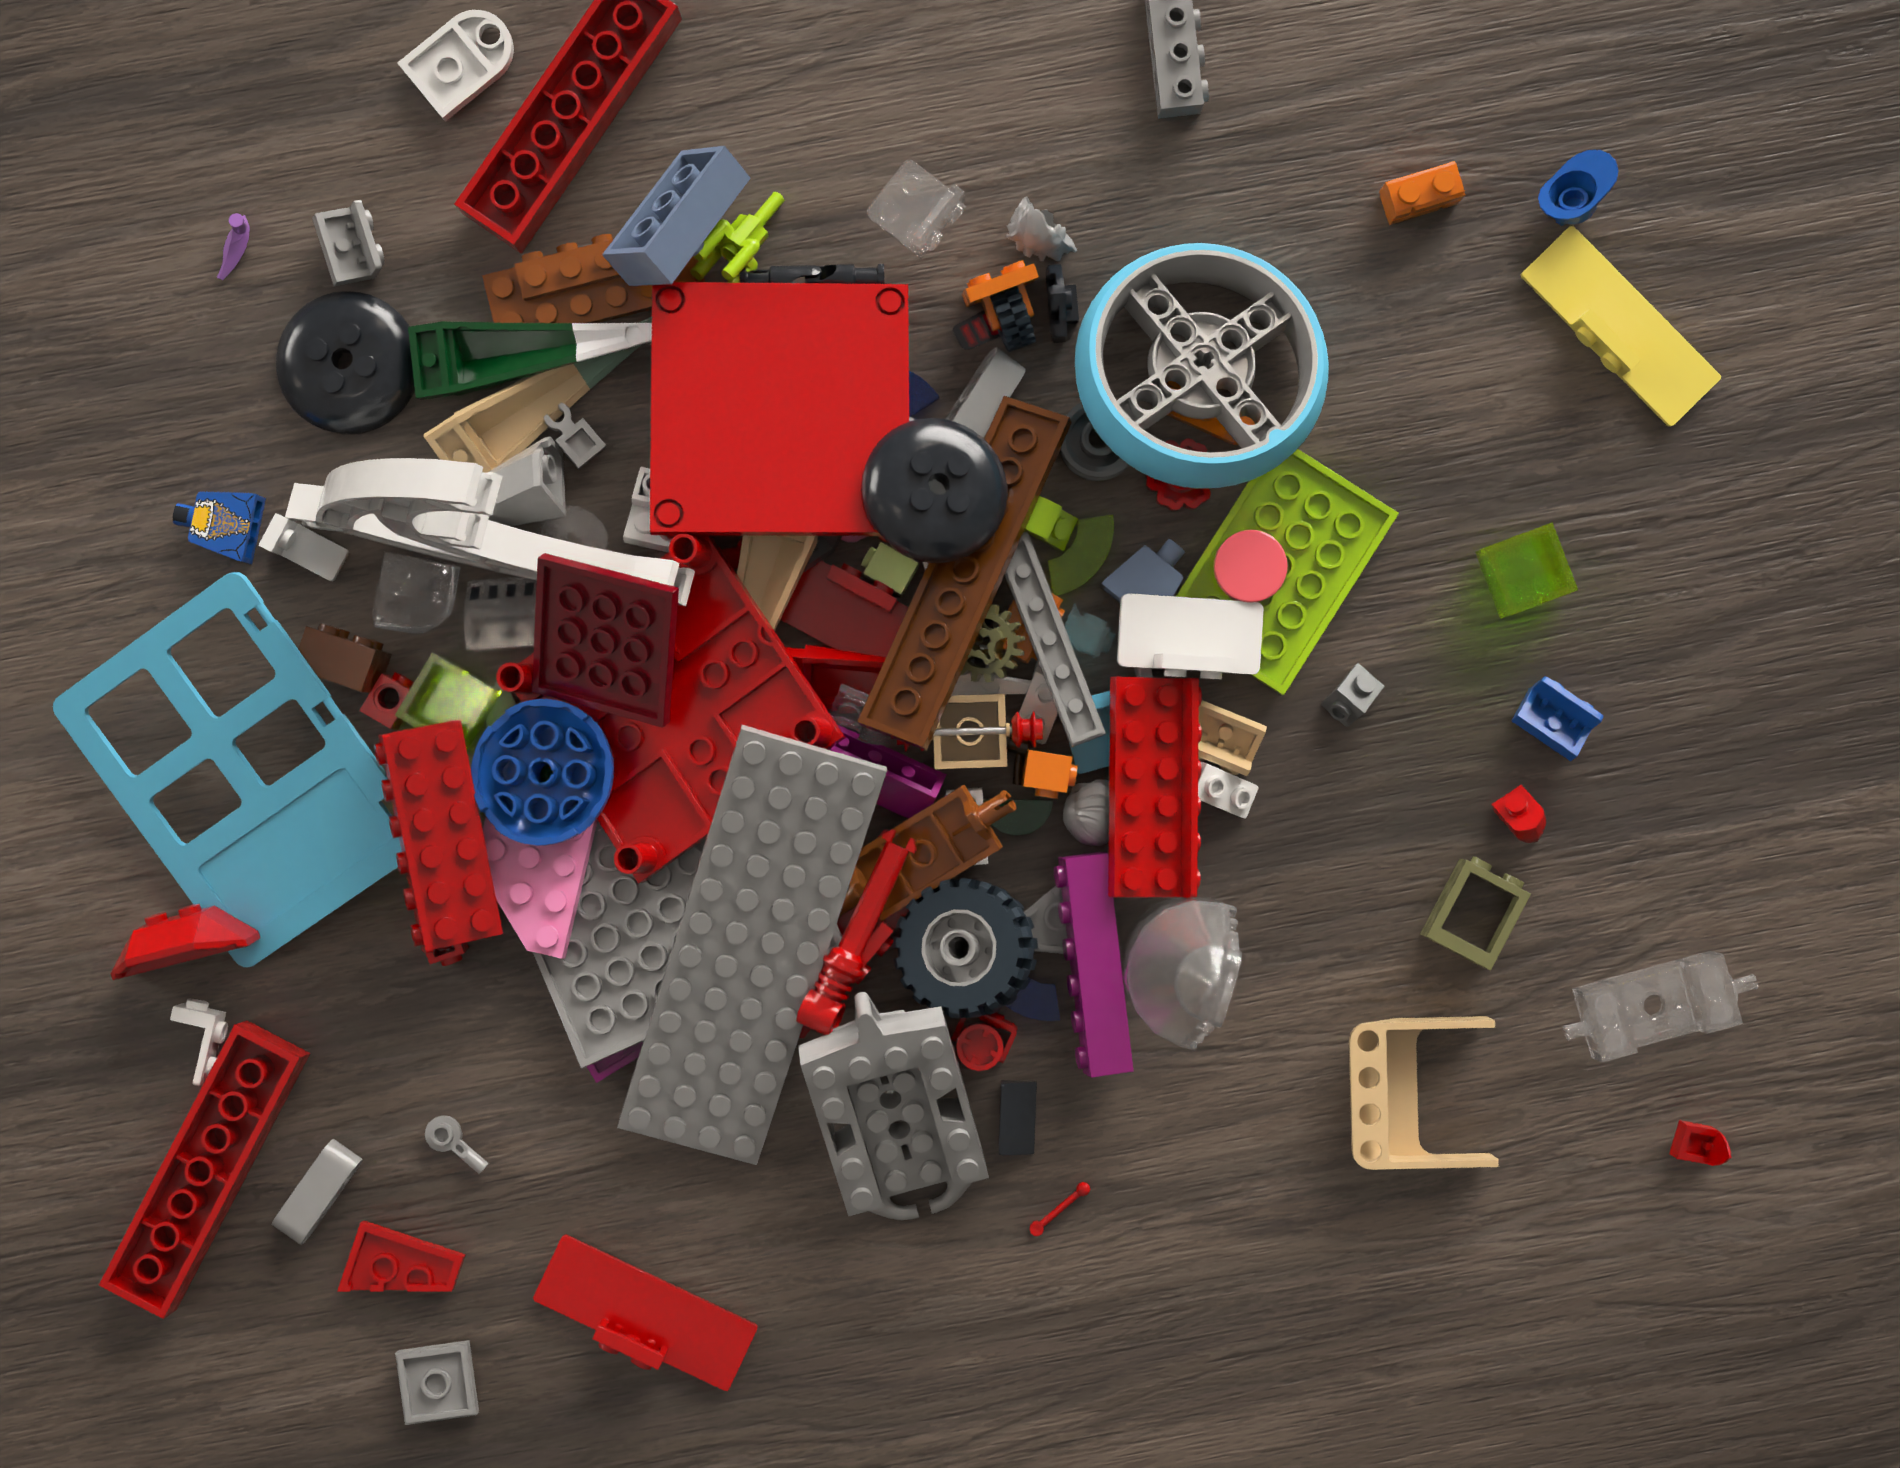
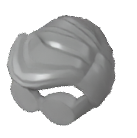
(1088, 812)

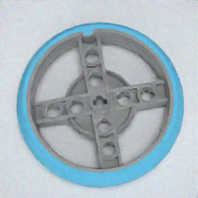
(1276, 306)

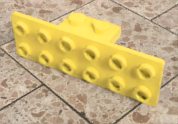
(1620, 326)

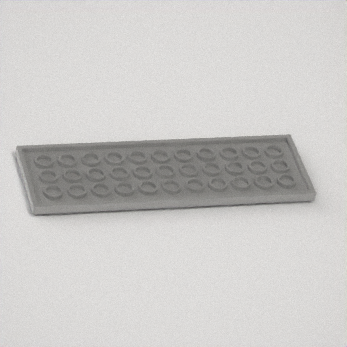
(750, 944)

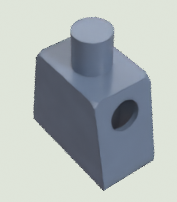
(1147, 573)

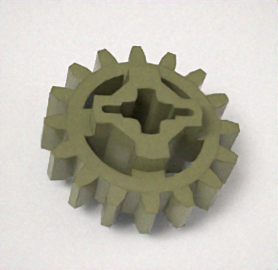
(993, 655)

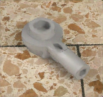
(445, 1134)

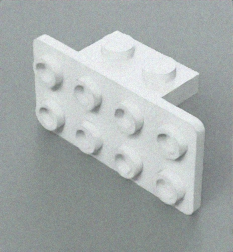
(1190, 635)

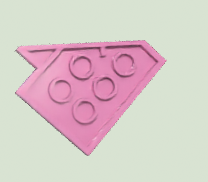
(539, 886)

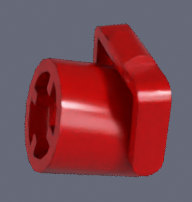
(980, 1044)

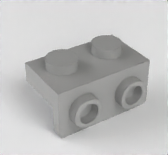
(349, 244)

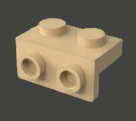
(1228, 739)

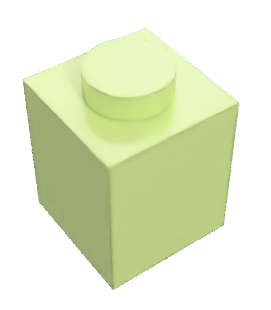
(889, 568)

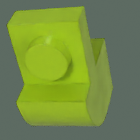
(1051, 524)

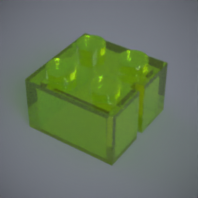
(1526, 569)
(447, 694)

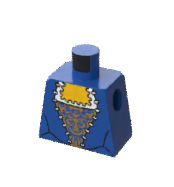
(223, 522)

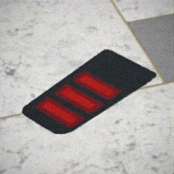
(975, 331)

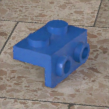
(1556, 717)

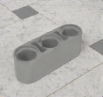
(317, 1191)

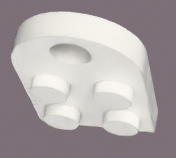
(455, 62)

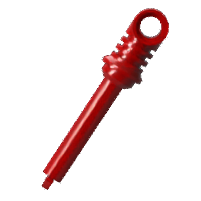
(823, 1008)

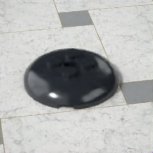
(373, 385)
(915, 518)

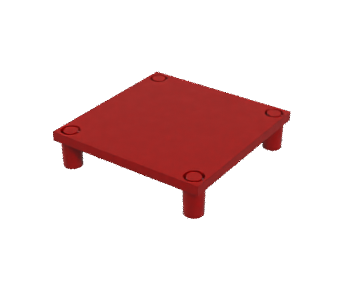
(772, 404)
(724, 676)

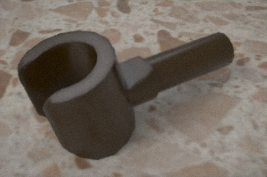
(1019, 759)

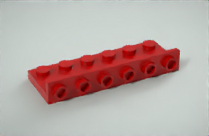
(1154, 787)
(438, 835)

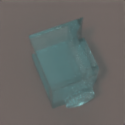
(1088, 633)

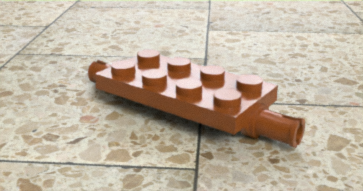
(947, 839)

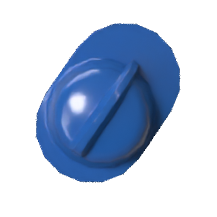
(1578, 187)

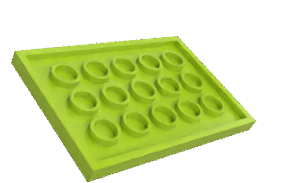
(1328, 539)

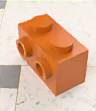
(1048, 773)

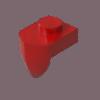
(1521, 815)
(1700, 1144)

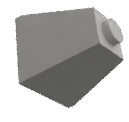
(531, 485)

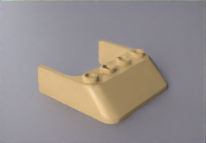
(1387, 1095)

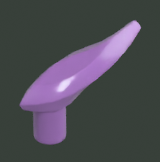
(235, 244)

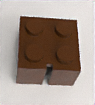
(343, 660)

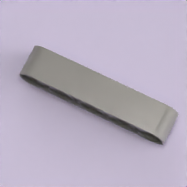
(981, 398)

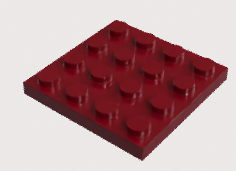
(604, 639)

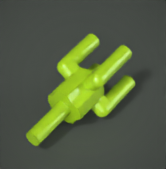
(736, 242)

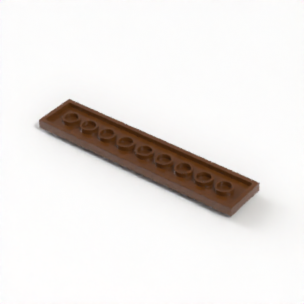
(958, 594)

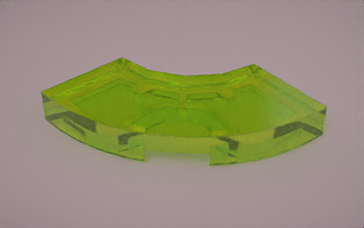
(1084, 556)

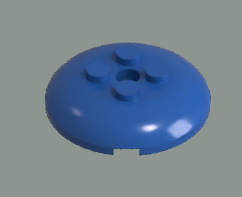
(510, 763)

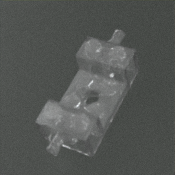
(1693, 996)

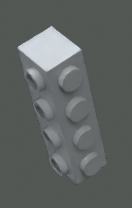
(1176, 57)

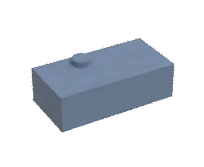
(676, 216)

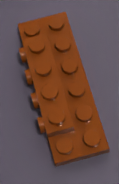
(568, 287)

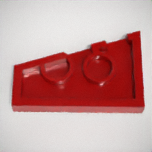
(396, 1261)

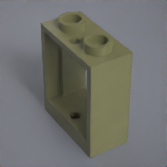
(1433, 927)

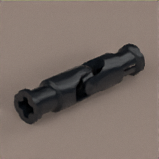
(816, 274)

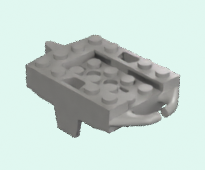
(916, 1065)

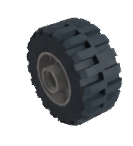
(933, 941)

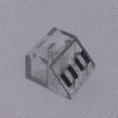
(499, 614)

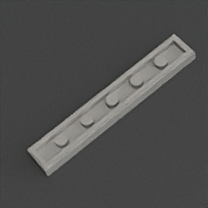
(1052, 645)

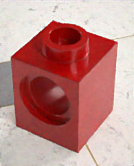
(375, 706)

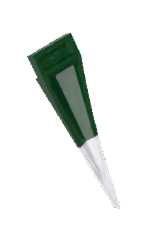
(480, 355)

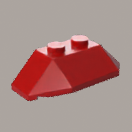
(181, 939)

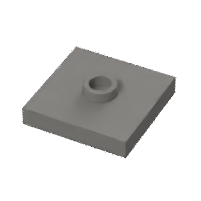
(437, 1382)

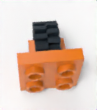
(1006, 303)

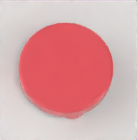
(1250, 566)

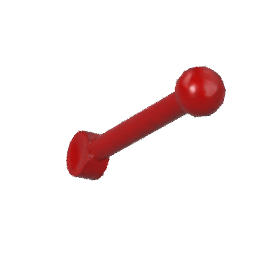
(1037, 1227)

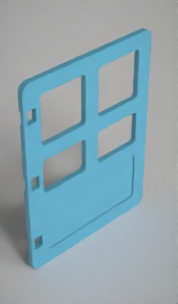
(291, 844)

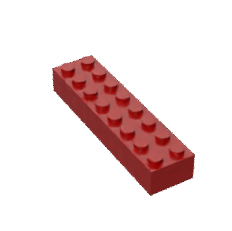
(566, 116)
(204, 1169)

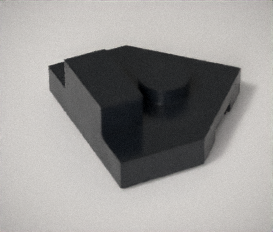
(1061, 303)

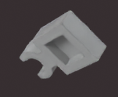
(577, 440)

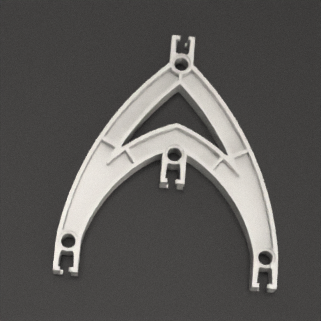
(445, 513)

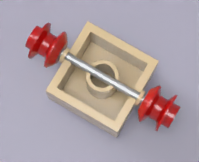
(976, 730)

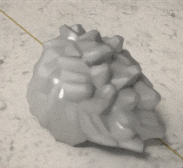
(1037, 233)

